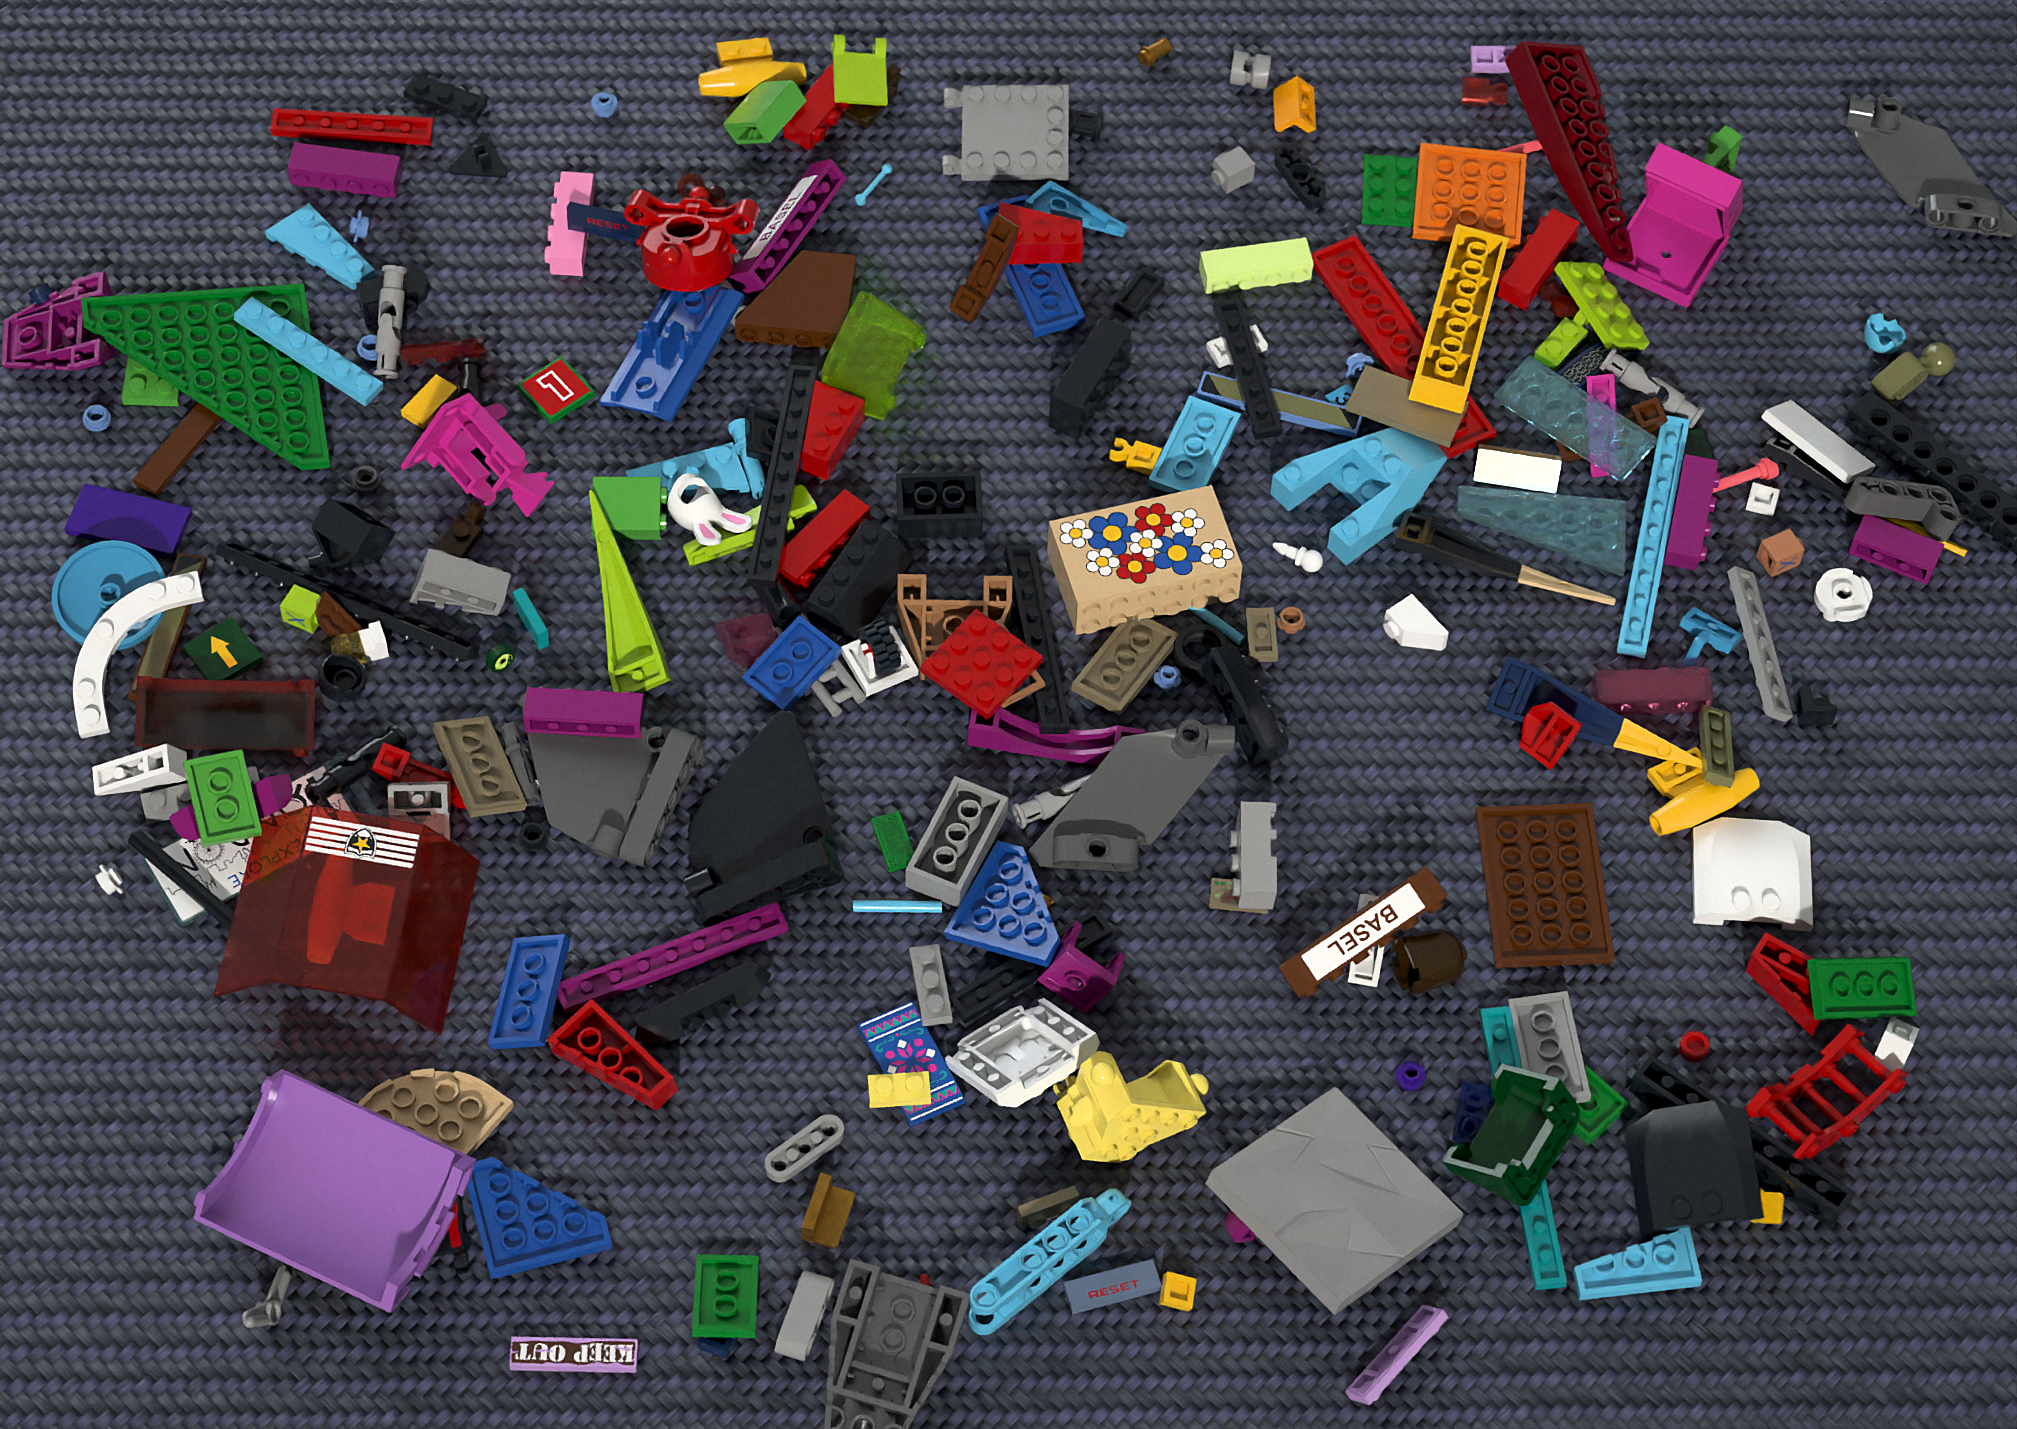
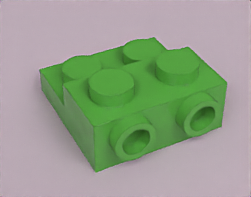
(1723, 149)

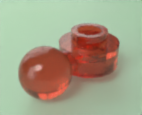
(716, 192)
(1562, 304)

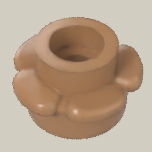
(1291, 614)

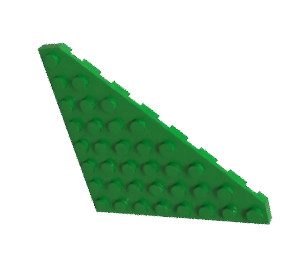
(220, 363)

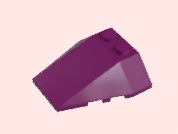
(54, 332)

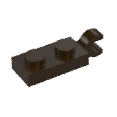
(866, 114)
(463, 533)

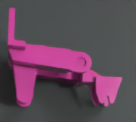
(448, 445)

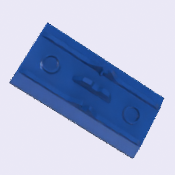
(672, 350)

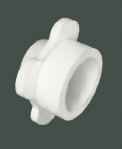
(109, 880)

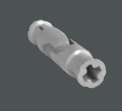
(388, 335)
(1637, 378)
(1047, 803)

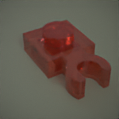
(1479, 92)

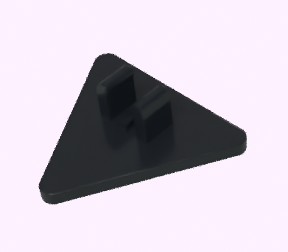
(479, 160)

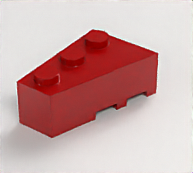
(1043, 236)

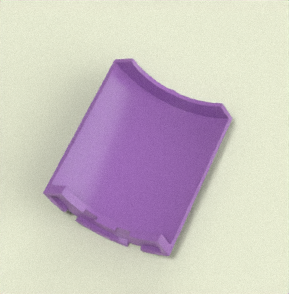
(336, 1191)

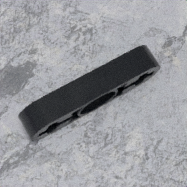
(1300, 187)

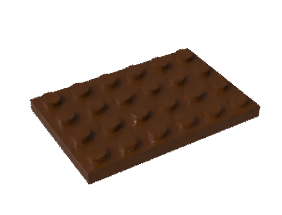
(1544, 885)

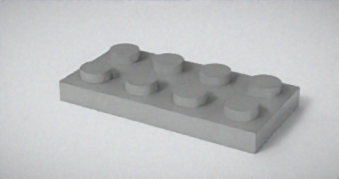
(1550, 1040)

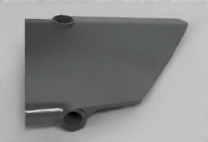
(613, 788)

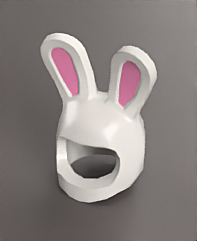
(704, 511)

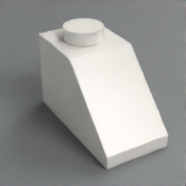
(1414, 625)
(1896, 1044)

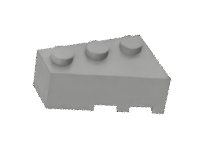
(460, 583)
(1254, 856)

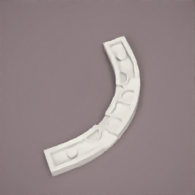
(110, 632)

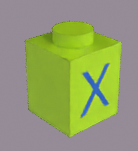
(299, 609)

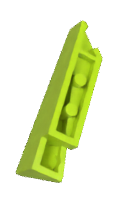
(731, 542)

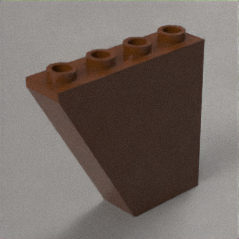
(802, 303)

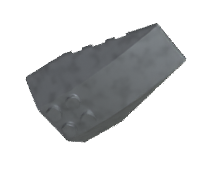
(887, 1347)

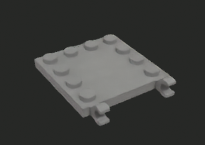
(1011, 132)

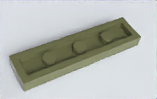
(1716, 746)

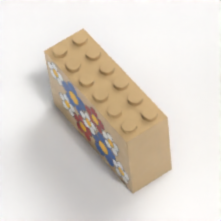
(1144, 559)

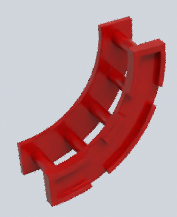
(1778, 1098)

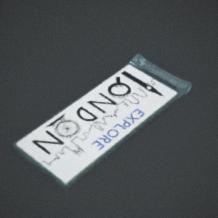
(223, 865)

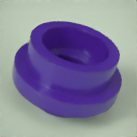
(1410, 1083)

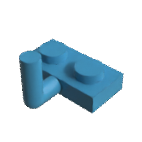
(1708, 630)

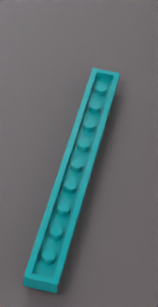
(1537, 1217)

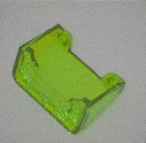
(872, 353)

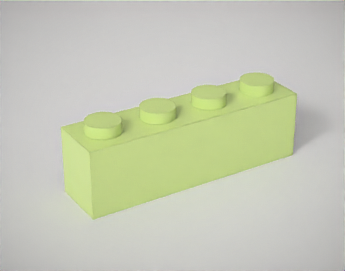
(1255, 265)

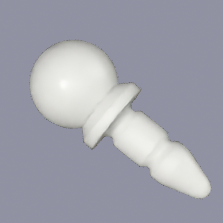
(1309, 560)

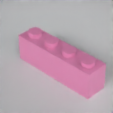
(568, 246)

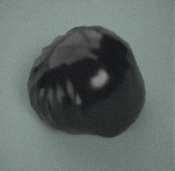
(341, 677)

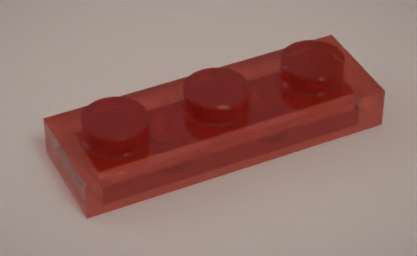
(442, 350)

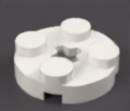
(1841, 609)

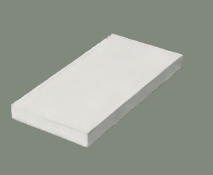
(1818, 441)

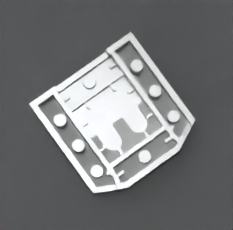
(1751, 873)
(1023, 1053)

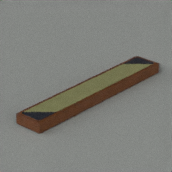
(165, 639)

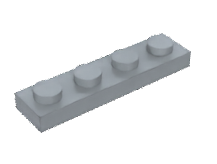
(165, 802)

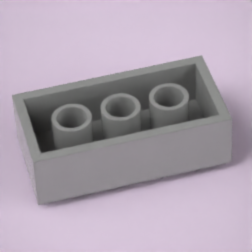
(956, 841)

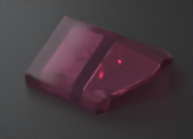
(747, 638)

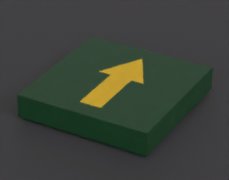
(223, 652)

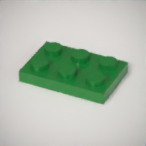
(1388, 190)
(725, 1296)

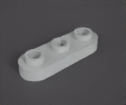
(809, 1137)

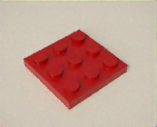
(981, 664)

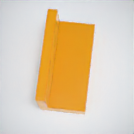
(1294, 105)

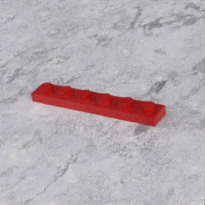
(352, 126)

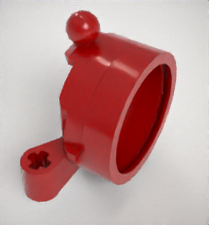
(691, 261)

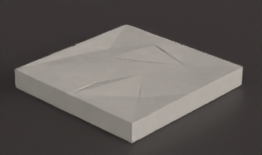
(1334, 1199)

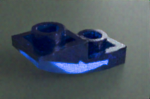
(1471, 1111)

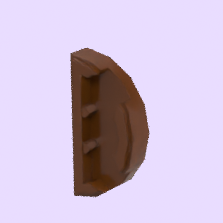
(333, 617)

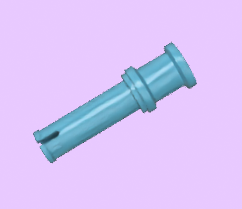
(752, 466)

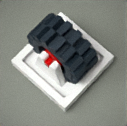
(878, 658)

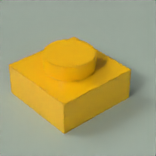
(1177, 1291)

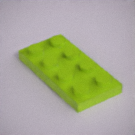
(1602, 306)

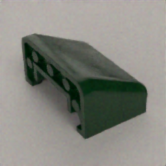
(1519, 1135)

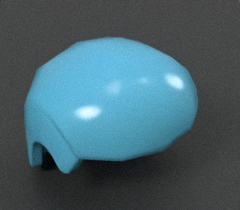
(1883, 335)

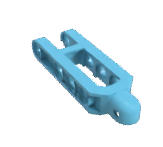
(1010, 1282)

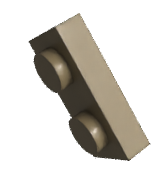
(1261, 634)
(1040, 1210)

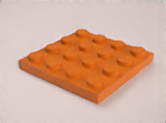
(1470, 190)

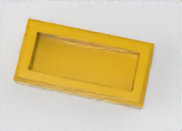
(428, 401)

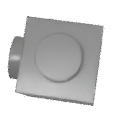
(1233, 169)

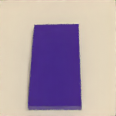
(121, 516)

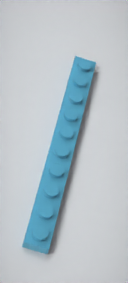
(1653, 537)

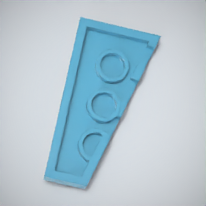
(321, 245)

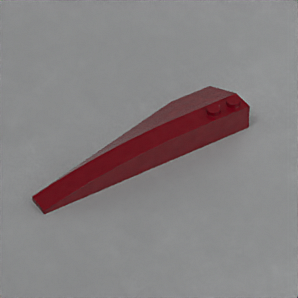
(1568, 121)

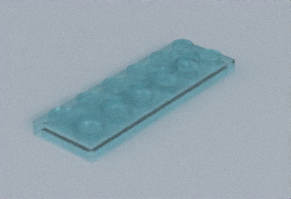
(1575, 418)

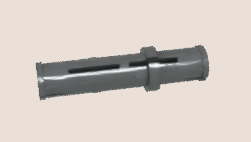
(517, 754)

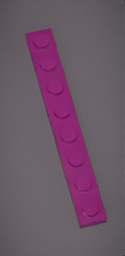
(671, 957)

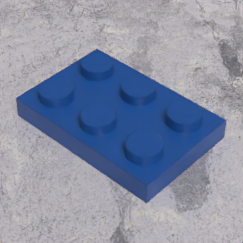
(792, 664)

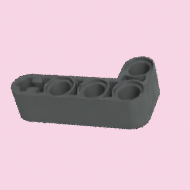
(1906, 501)

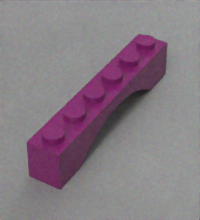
(1017, 735)

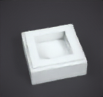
(1762, 499)

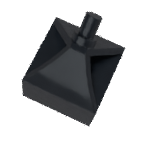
(348, 536)

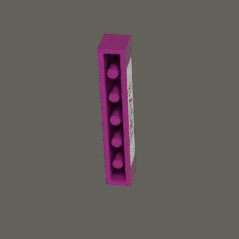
(788, 227)

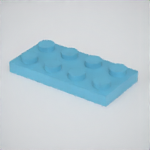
(1194, 447)

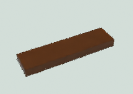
(177, 450)

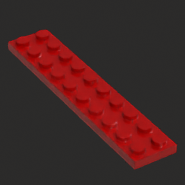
(1387, 325)

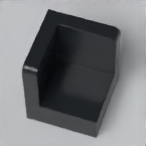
(1812, 710)

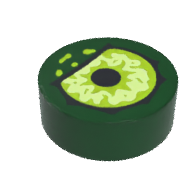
(500, 658)

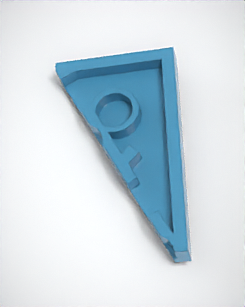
(1061, 202)

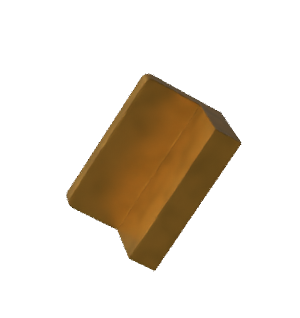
(827, 1213)

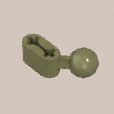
(1909, 371)

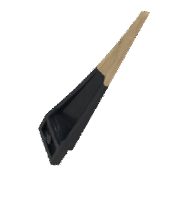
(1450, 548)

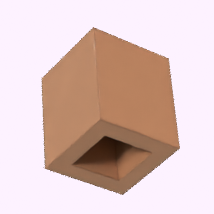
(1780, 552)

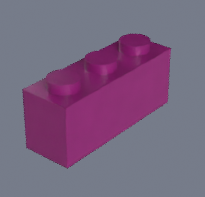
(1896, 548)

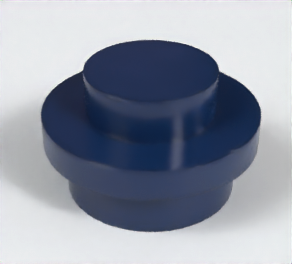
(40, 294)

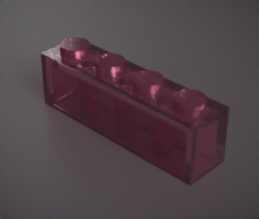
(1653, 690)

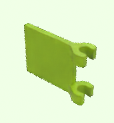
(859, 76)

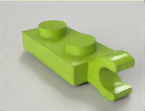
(1562, 341)

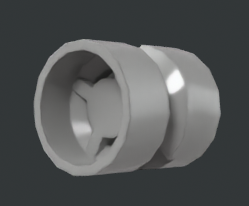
(1260, 69)

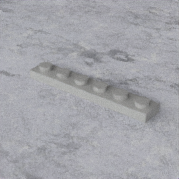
(1759, 644)

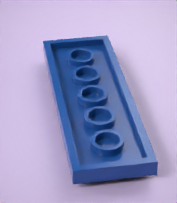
(1039, 288)

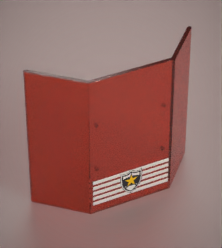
(352, 910)

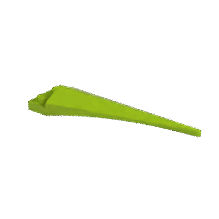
(633, 646)

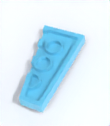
(716, 466)
(1653, 1266)

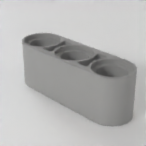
(804, 1316)

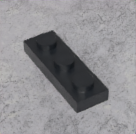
(445, 98)

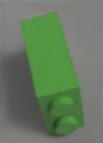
(764, 112)
(632, 506)

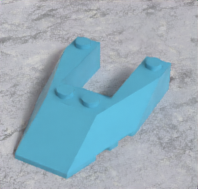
(1376, 472)

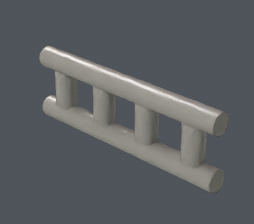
(835, 669)

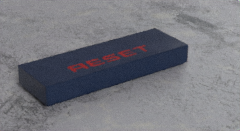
(601, 222)

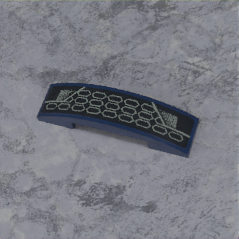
(1589, 364)

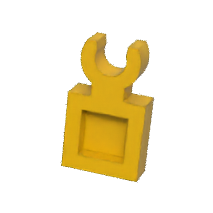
(1139, 457)

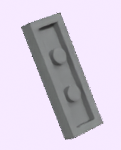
(930, 985)

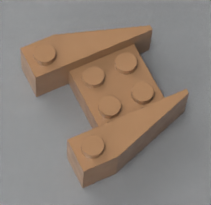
(931, 622)

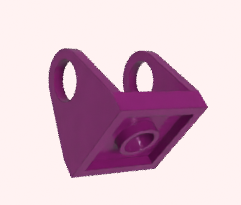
(1071, 962)

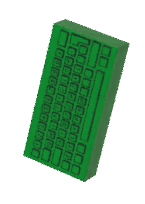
(892, 840)

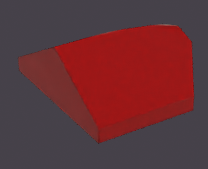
(1548, 733)

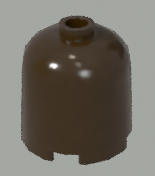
(1428, 960)

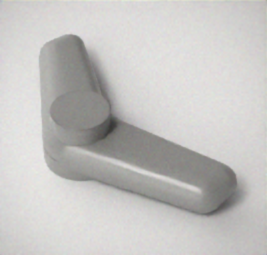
(270, 1310)

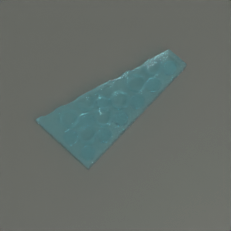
(1569, 525)

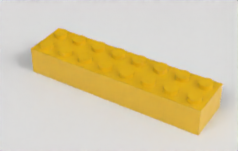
(1458, 319)

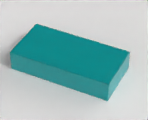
(530, 618)

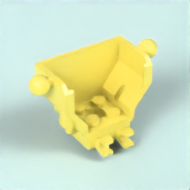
(1119, 1119)

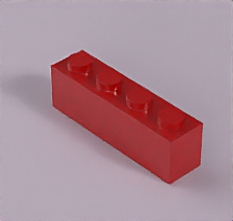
(816, 114)
(1537, 259)
(821, 540)

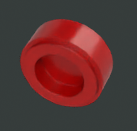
(1694, 1046)

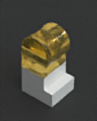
(362, 645)

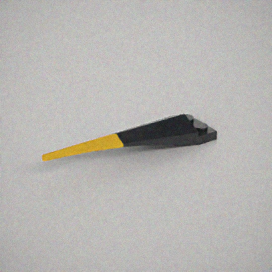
(1810, 472)

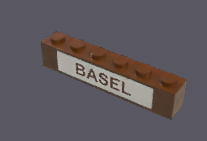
(1361, 932)

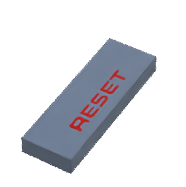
(1112, 1286)

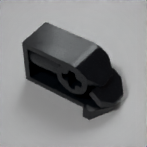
(416, 288)

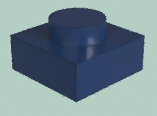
(717, 1345)

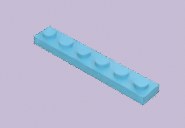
(308, 351)

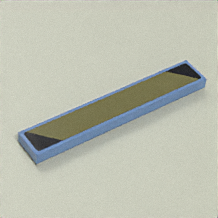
(1289, 406)

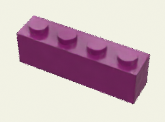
(345, 170)
(1691, 512)
(584, 712)

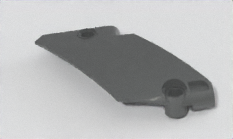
(1132, 797)

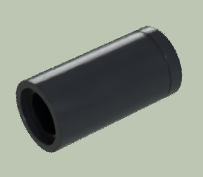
(779, 603)

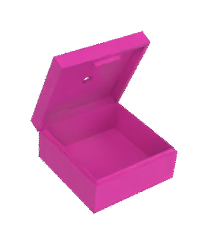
(1684, 213)

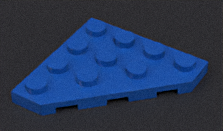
(1006, 910)
(528, 1223)

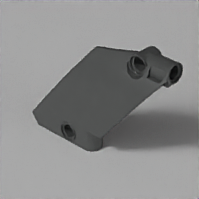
(1925, 169)

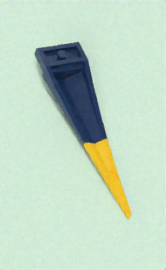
(1526, 686)

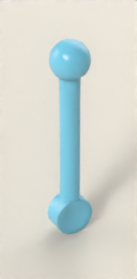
(860, 199)

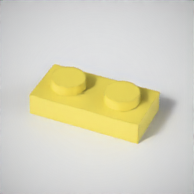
(899, 1089)

